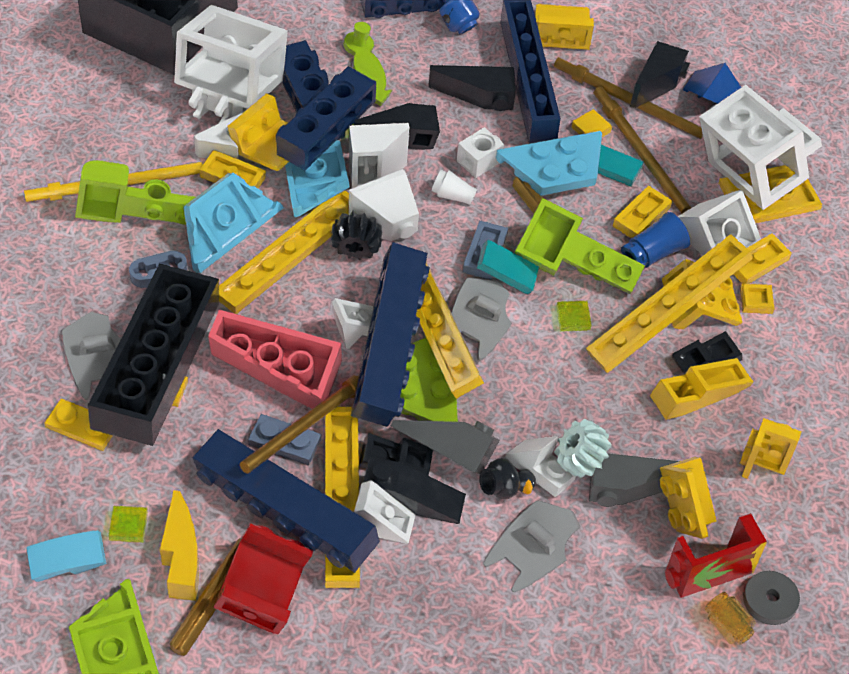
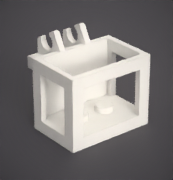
(237, 62)
(757, 136)

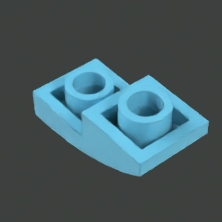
(66, 554)

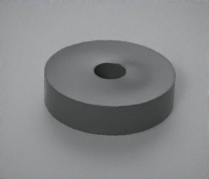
(771, 611)

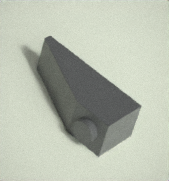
(459, 441)
(626, 479)

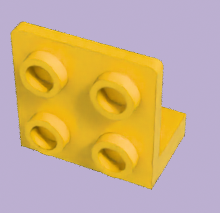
(564, 26)
(256, 133)
(718, 304)
(688, 497)

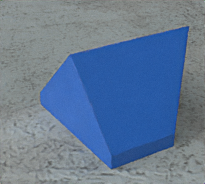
(713, 83)

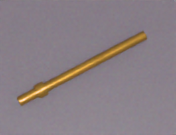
(581, 74)
(614, 111)
(286, 436)

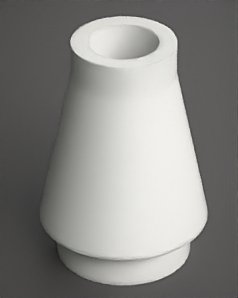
(453, 188)

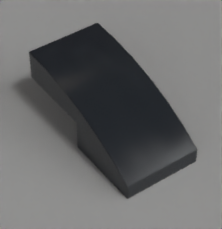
(714, 350)
(406, 452)

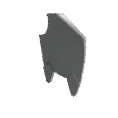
(482, 313)
(89, 348)
(535, 542)

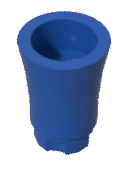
(658, 240)

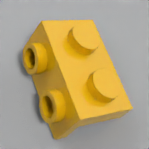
(770, 447)

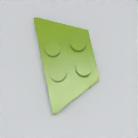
(427, 392)
(113, 637)

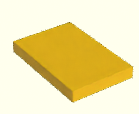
(797, 201)

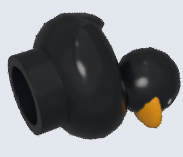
(504, 480)

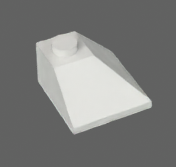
(388, 201)
(718, 218)

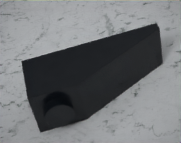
(660, 73)
(477, 85)
(421, 118)
(416, 490)

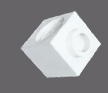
(479, 152)

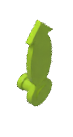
(361, 46)

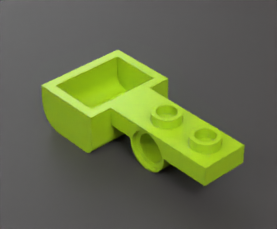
(106, 196)
(554, 238)

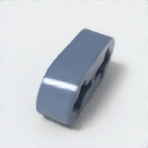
(150, 265)

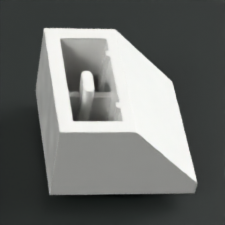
(376, 151)

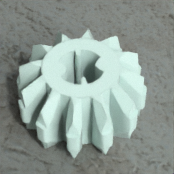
(583, 448)

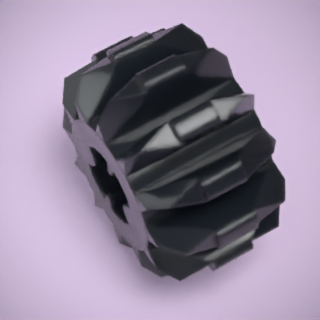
(356, 235)

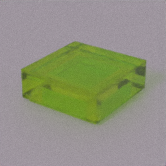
(573, 316)
(128, 524)

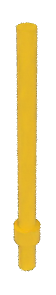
(56, 190)

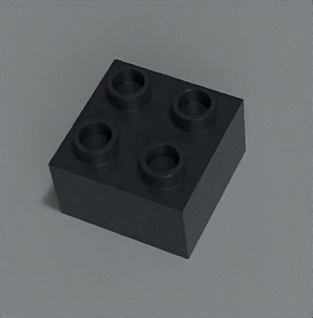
(145, 26)

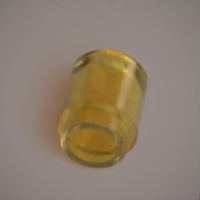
(730, 618)

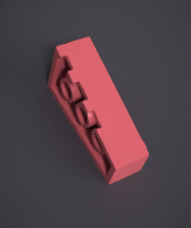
(277, 356)

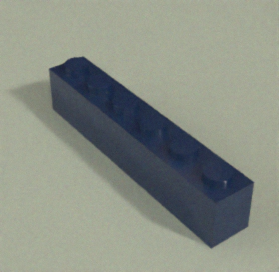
(531, 71)
(390, 335)
(287, 502)

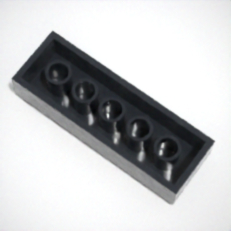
(154, 355)

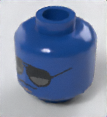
(459, 15)

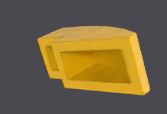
(700, 387)
(180, 551)

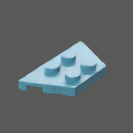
(556, 163)
(319, 182)
(224, 218)

